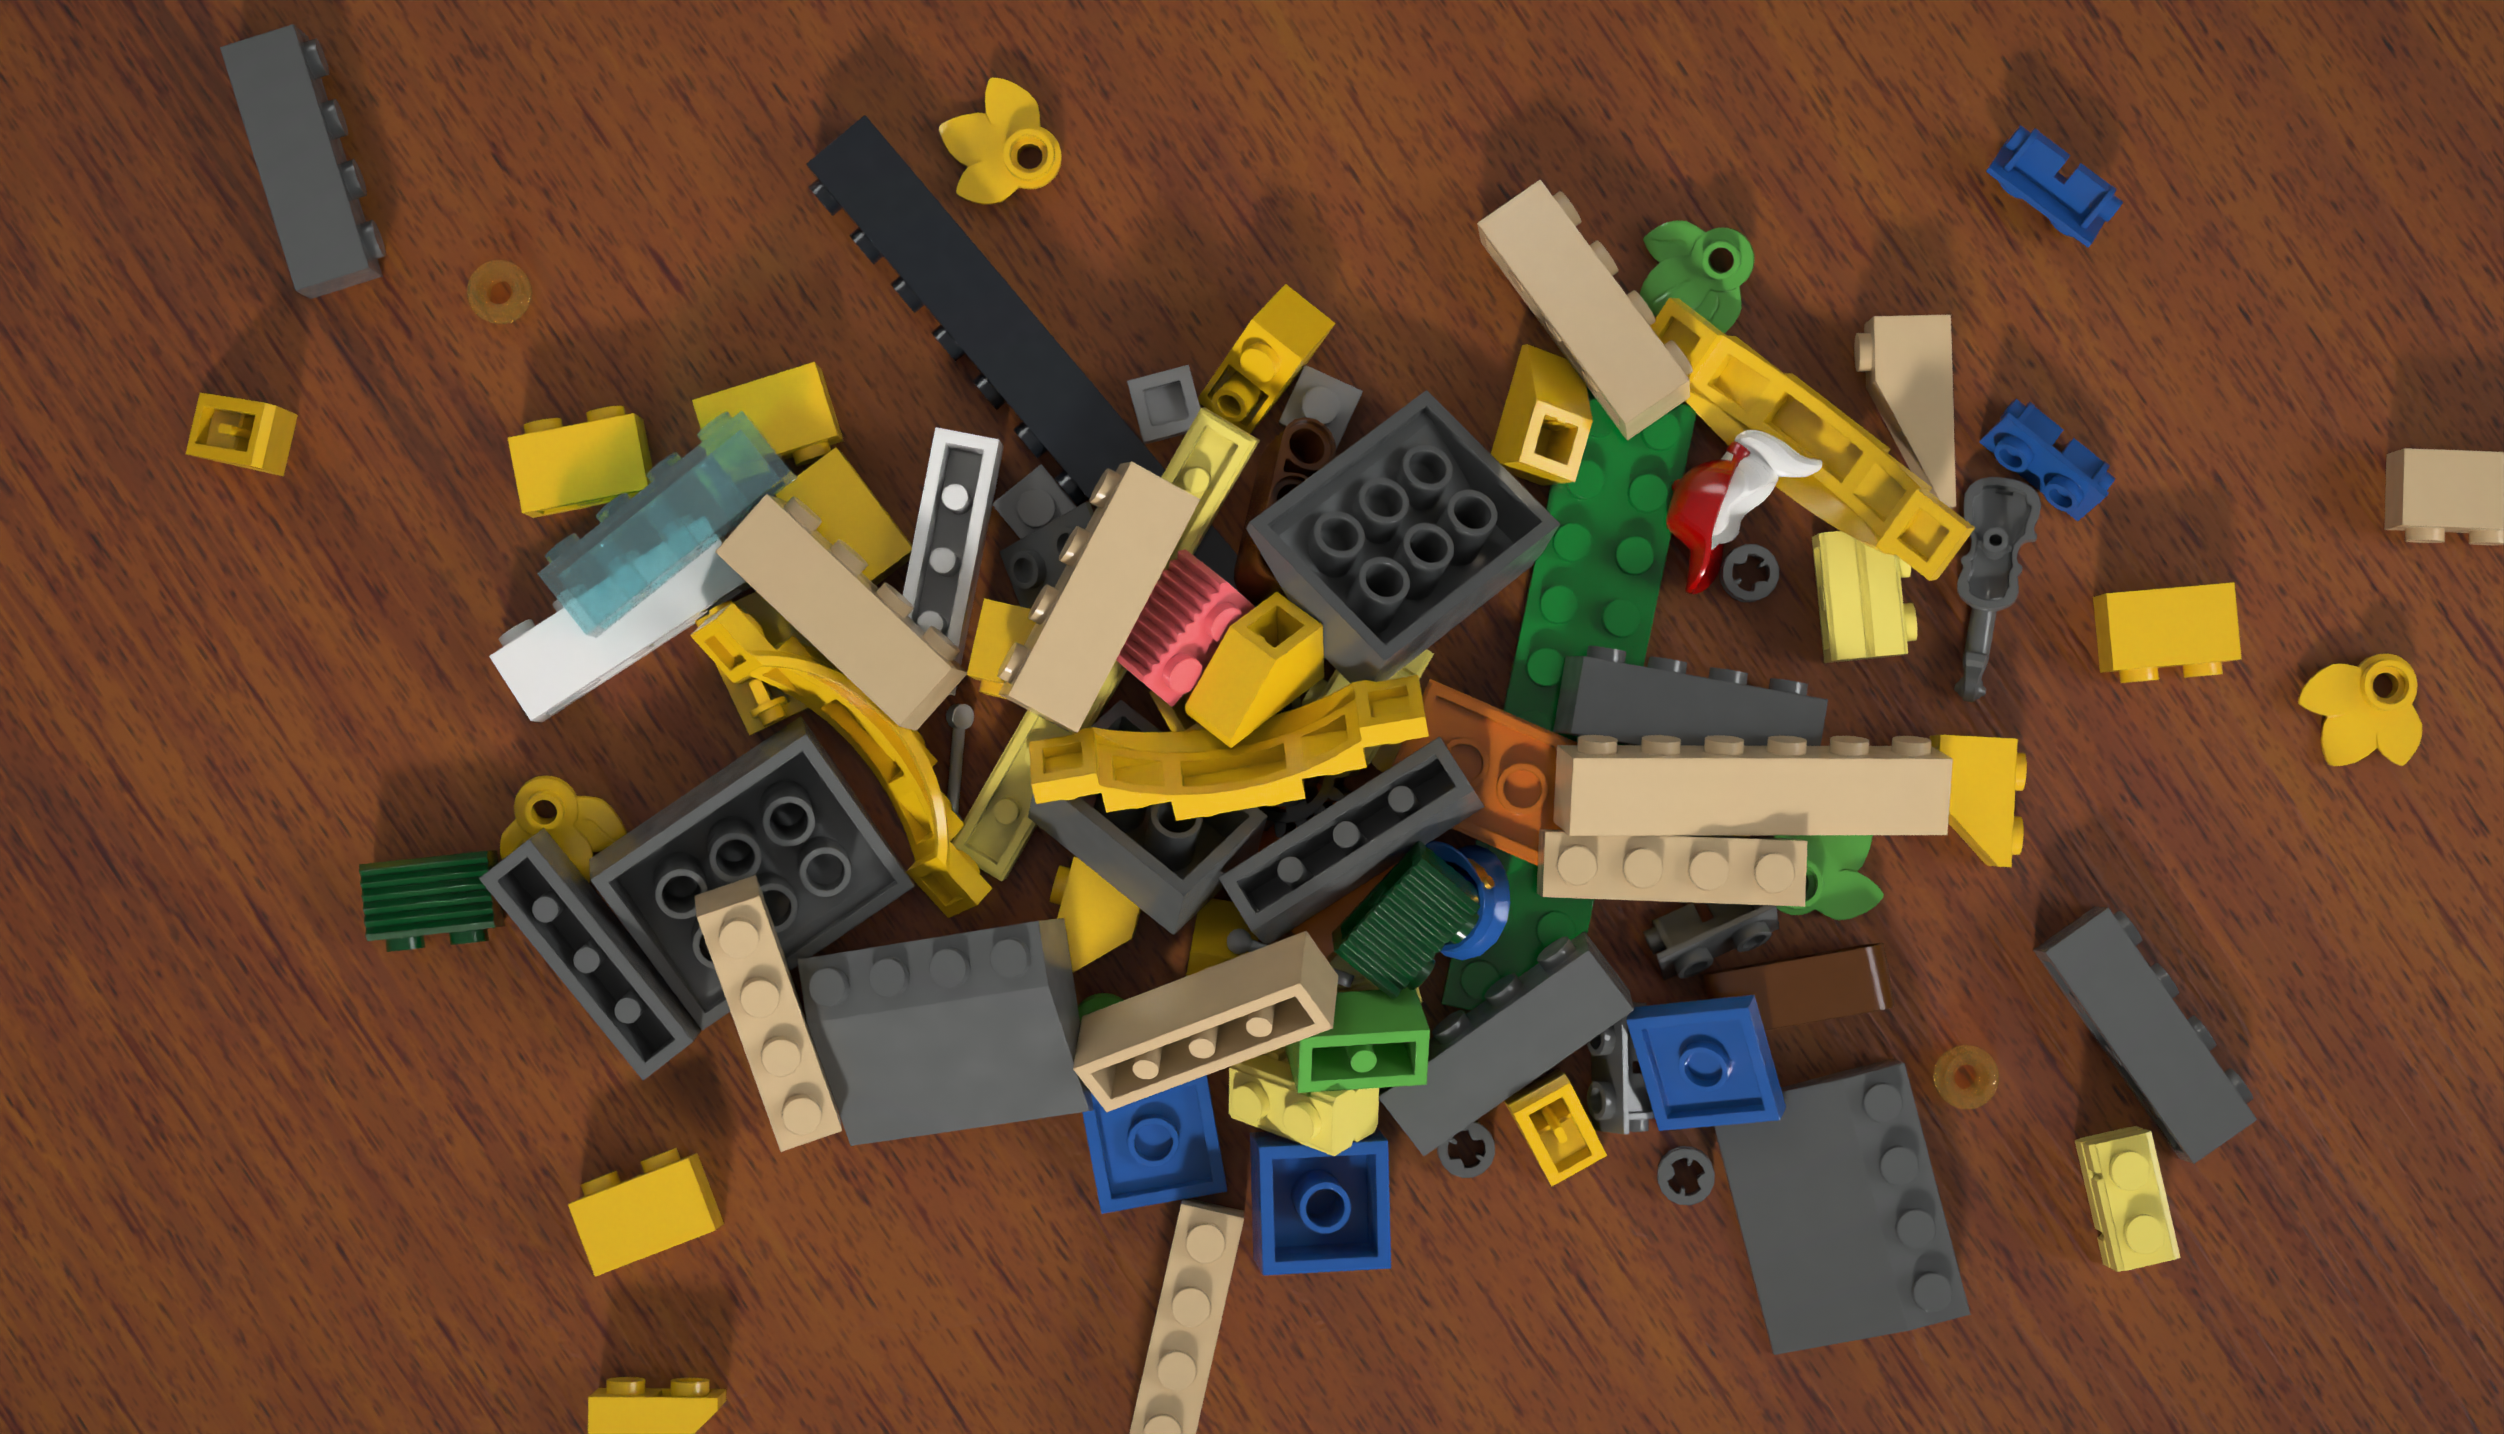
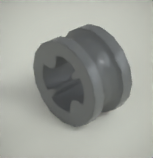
(1738, 557)
(1455, 1164)
(1705, 1179)

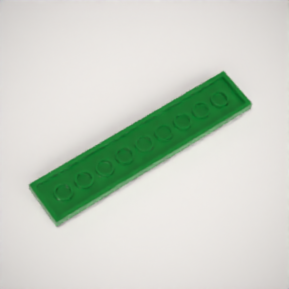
(1585, 590)

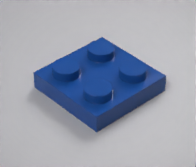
(1706, 1063)
(1156, 1148)

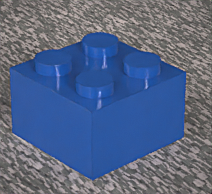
(1319, 1208)

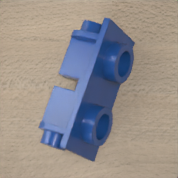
(2029, 171)
(2068, 479)

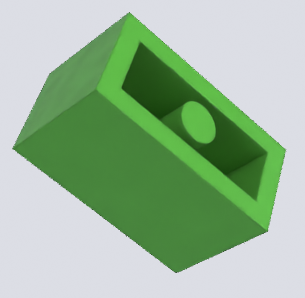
(1370, 1045)

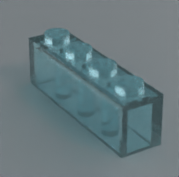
(665, 524)

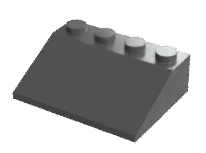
(1401, 539)
(767, 815)
(948, 1031)
(1842, 1212)

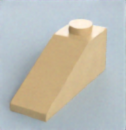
(1912, 388)

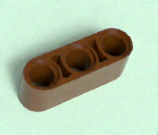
(1275, 477)
(1810, 985)

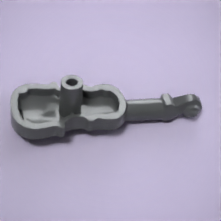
(2003, 520)

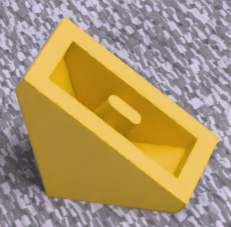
(242, 433)
(1555, 1126)

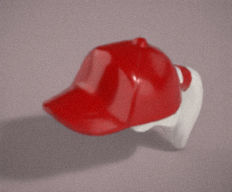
(1720, 492)

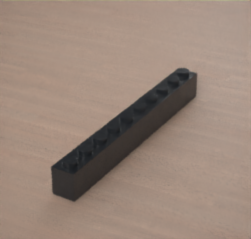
(983, 319)

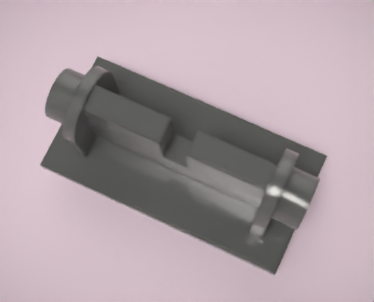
(1035, 558)
(1693, 944)
(1617, 1095)

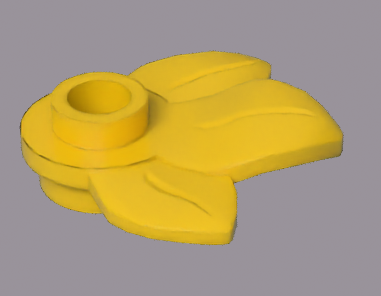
(993, 141)
(2359, 718)
(579, 827)

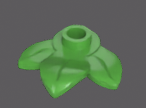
(1688, 274)
(1833, 878)

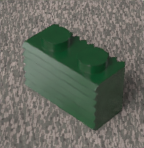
(429, 897)
(1407, 921)

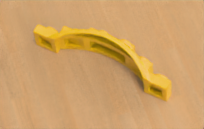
(1859, 482)
(891, 752)
(1210, 777)

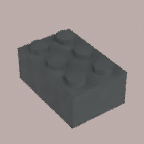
(1146, 853)

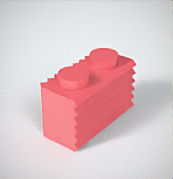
(1181, 627)

